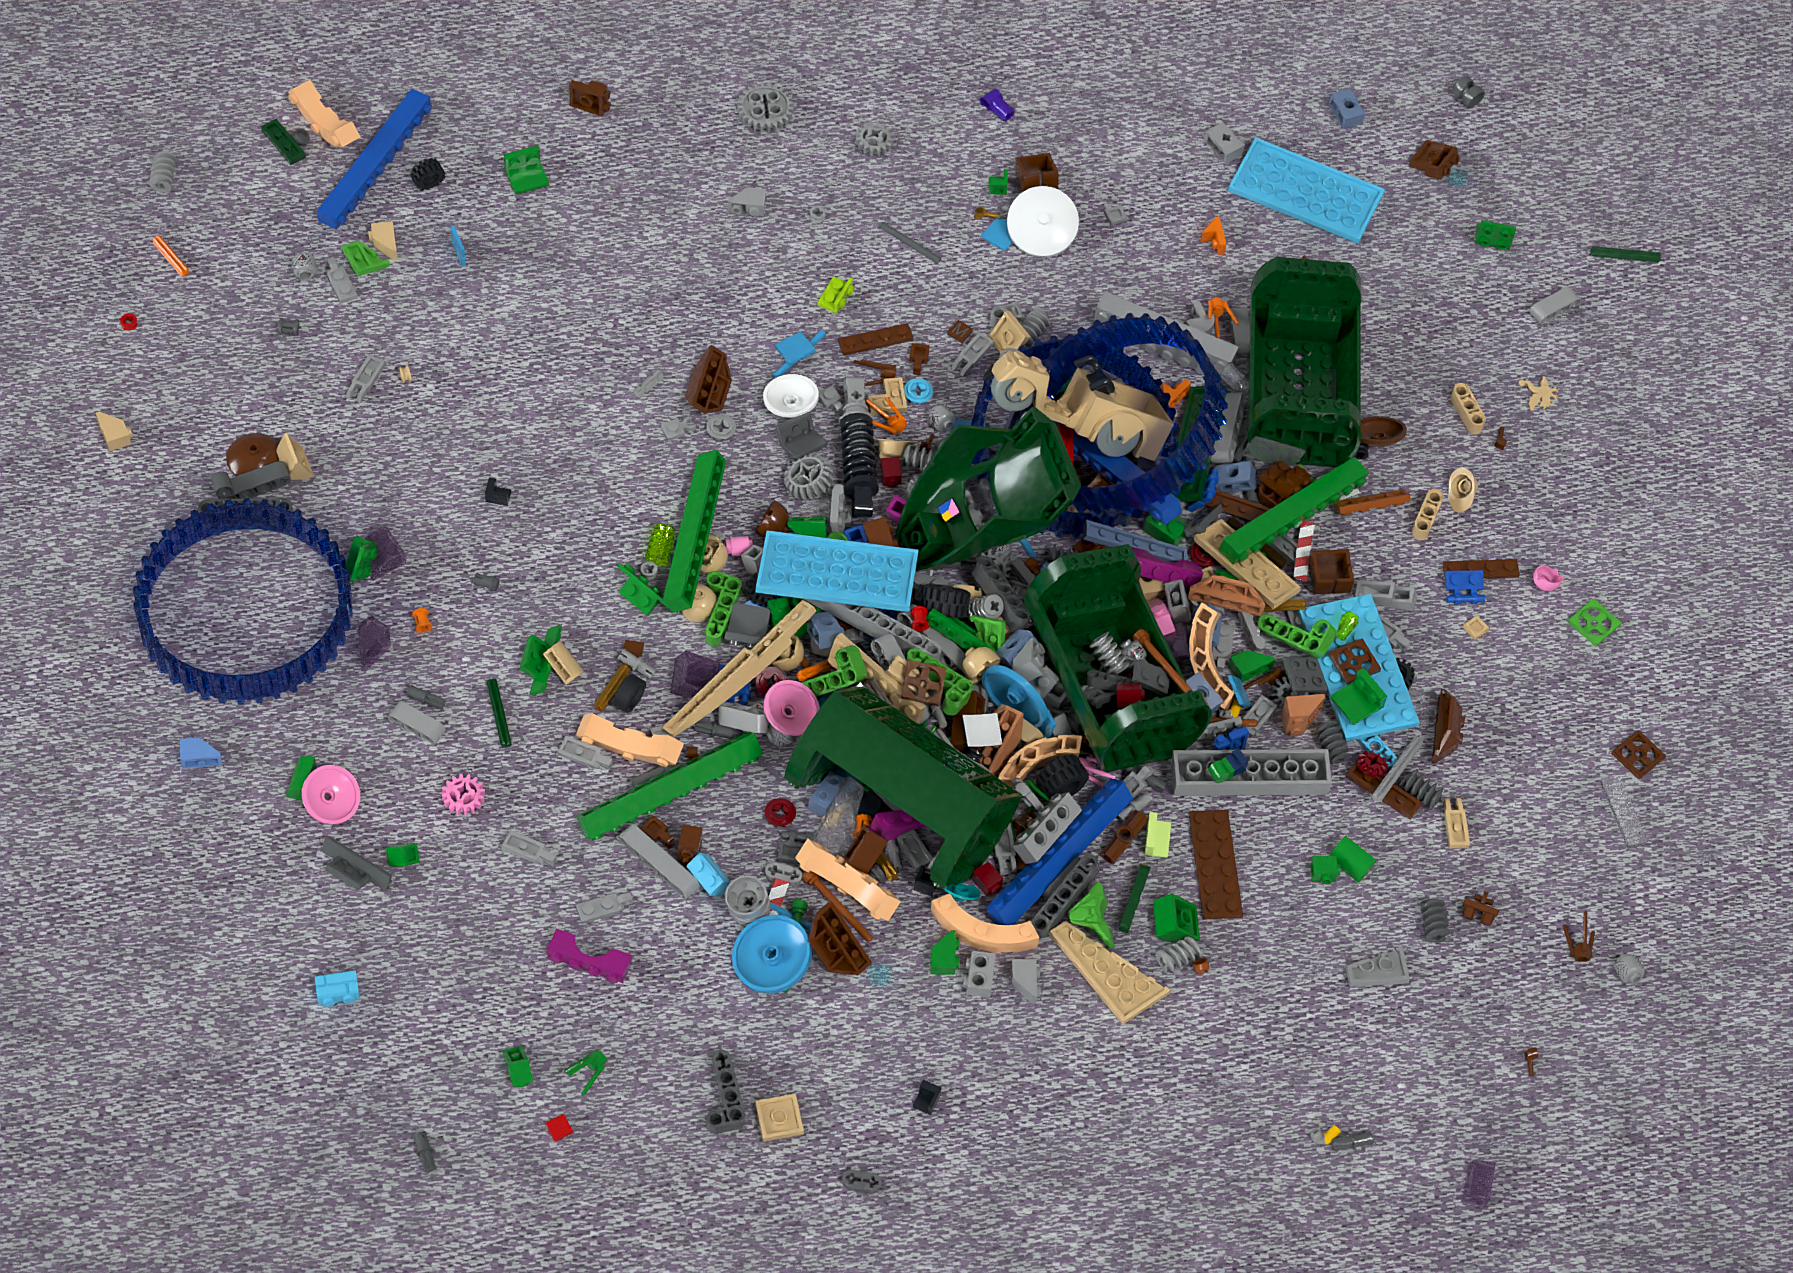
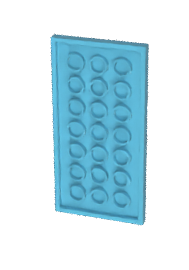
(1306, 190)
(837, 571)
(1398, 708)

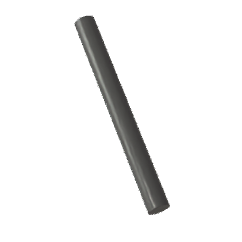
(910, 242)

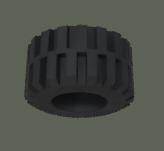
(946, 600)
(1062, 776)

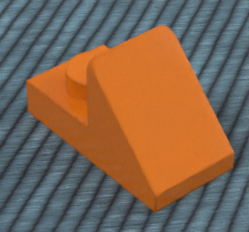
(1215, 233)
(1177, 393)

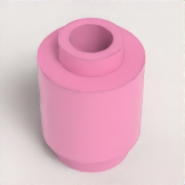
(738, 545)

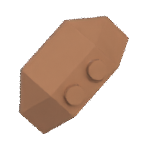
(1228, 594)
(1011, 727)

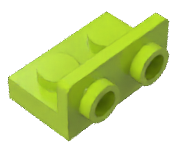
(835, 294)

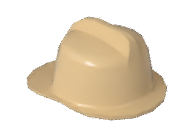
(892, 448)
(1462, 482)

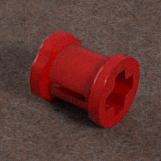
(919, 618)

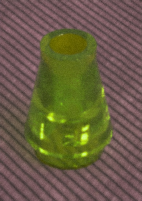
(1347, 624)

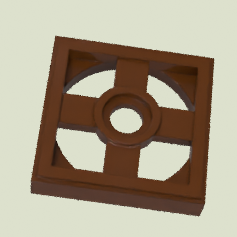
(1347, 650)
(925, 668)
(1628, 763)

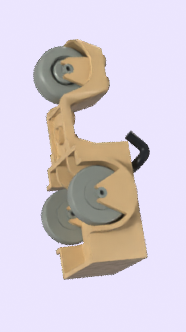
(1092, 405)

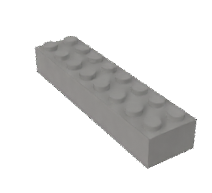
(1218, 350)
(1266, 773)

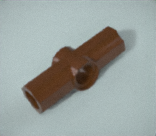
(1131, 828)

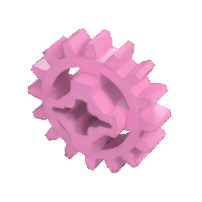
(469, 800)

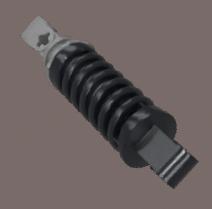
(858, 449)

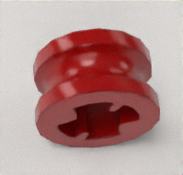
(131, 317)

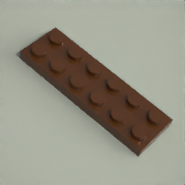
(1215, 864)

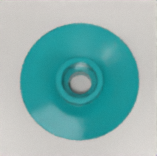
(964, 892)

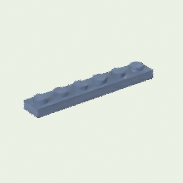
(1113, 537)

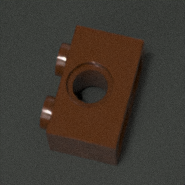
(689, 843)

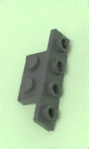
(352, 867)

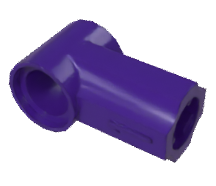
(994, 101)

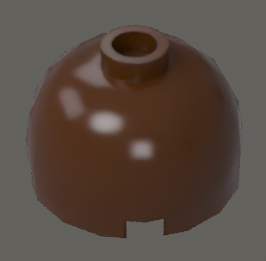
(774, 519)

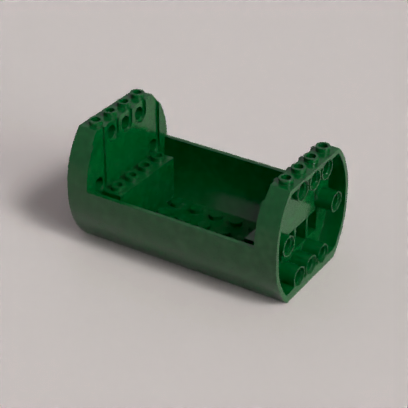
(1313, 313)
(1073, 606)
(912, 772)

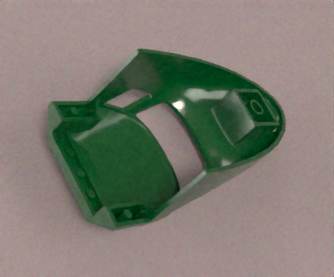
(1028, 483)

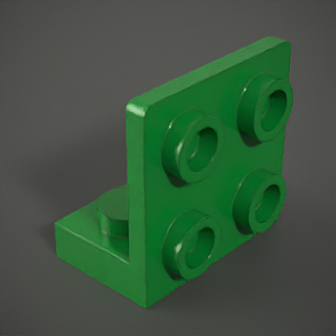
(525, 170)
(1494, 235)
(360, 558)
(1360, 698)

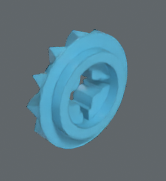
(924, 387)

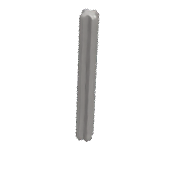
(1397, 769)

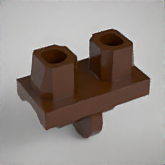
(1488, 912)

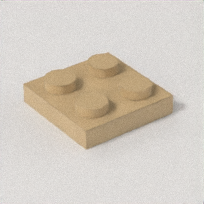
(1008, 333)
(779, 1117)

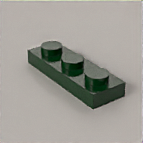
(283, 142)

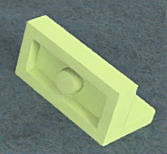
(1157, 837)

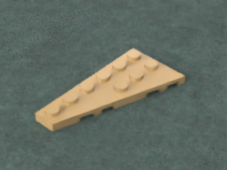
(1112, 977)

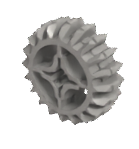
(797, 479)

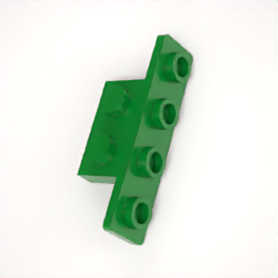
(639, 591)
(955, 630)
(534, 661)

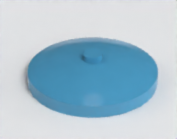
(1011, 689)
(771, 954)

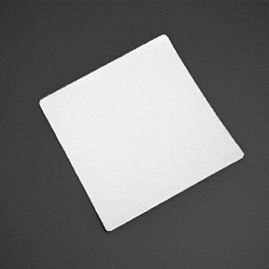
(982, 730)

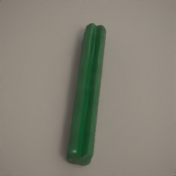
(1626, 254)
(499, 713)

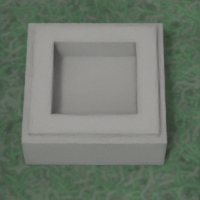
(1115, 215)

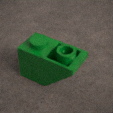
(943, 955)

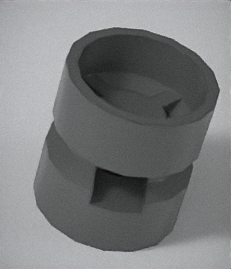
(1468, 92)

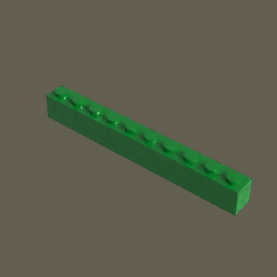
(1293, 511)
(694, 531)
(669, 785)

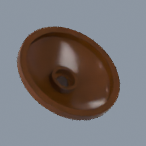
(1382, 431)
(243, 460)

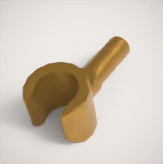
(982, 212)

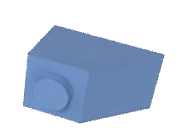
(198, 753)

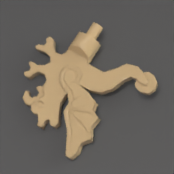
(1540, 393)

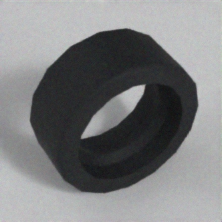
(630, 693)

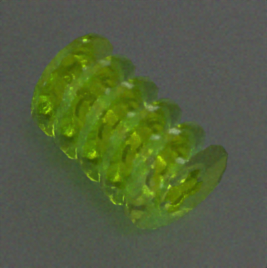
(660, 544)

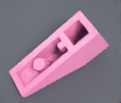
(1161, 615)

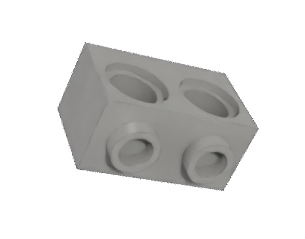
(980, 974)

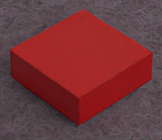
(559, 1127)

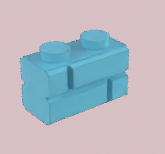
(709, 874)
(337, 988)

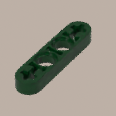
(1134, 898)

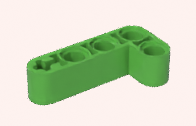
(720, 610)
(1294, 634)
(846, 672)
(955, 688)

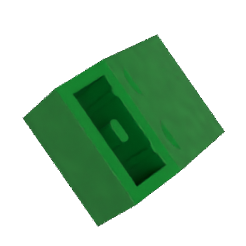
(782, 606)

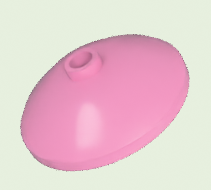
(796, 700)
(342, 792)

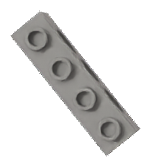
(1046, 827)

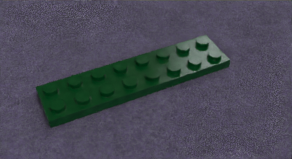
(1194, 490)

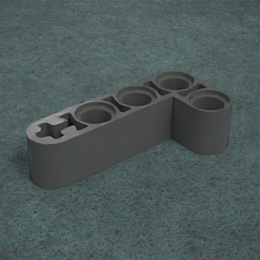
(252, 482)
(726, 1090)

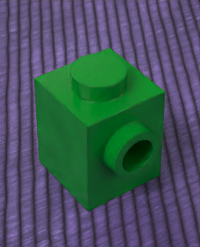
(1324, 869)

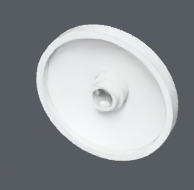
(1042, 221)

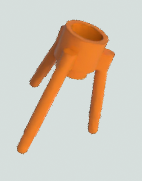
(1217, 307)
(896, 423)

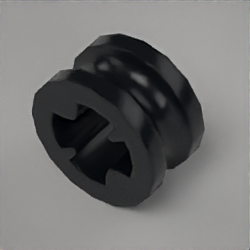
(1362, 452)
(974, 755)

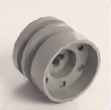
(744, 891)

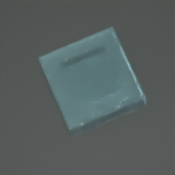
(1457, 178)
(880, 975)

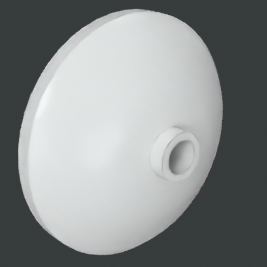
(790, 389)

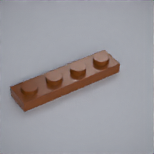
(1367, 502)

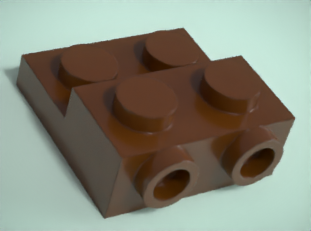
(590, 98)
(1435, 159)
(1284, 479)

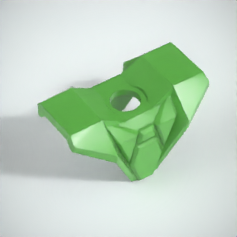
(1090, 913)

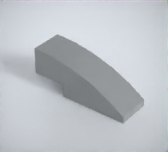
(1388, 594)

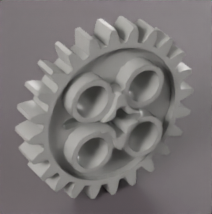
(752, 109)

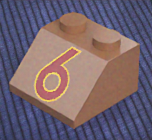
(1300, 713)

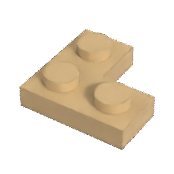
(895, 392)

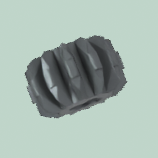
(1279, 691)

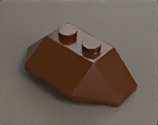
(709, 382)
(1447, 726)
(836, 943)

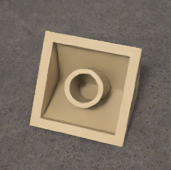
(294, 456)

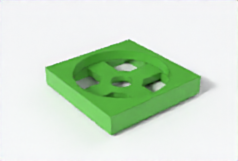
(1594, 639)

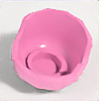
(1552, 578)

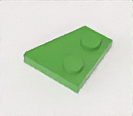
(363, 259)
(990, 630)

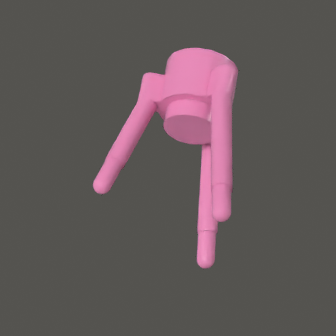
(1090, 767)

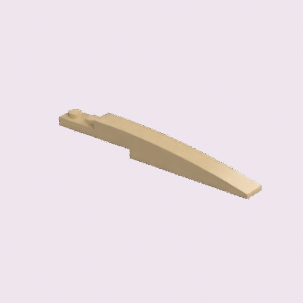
(740, 670)

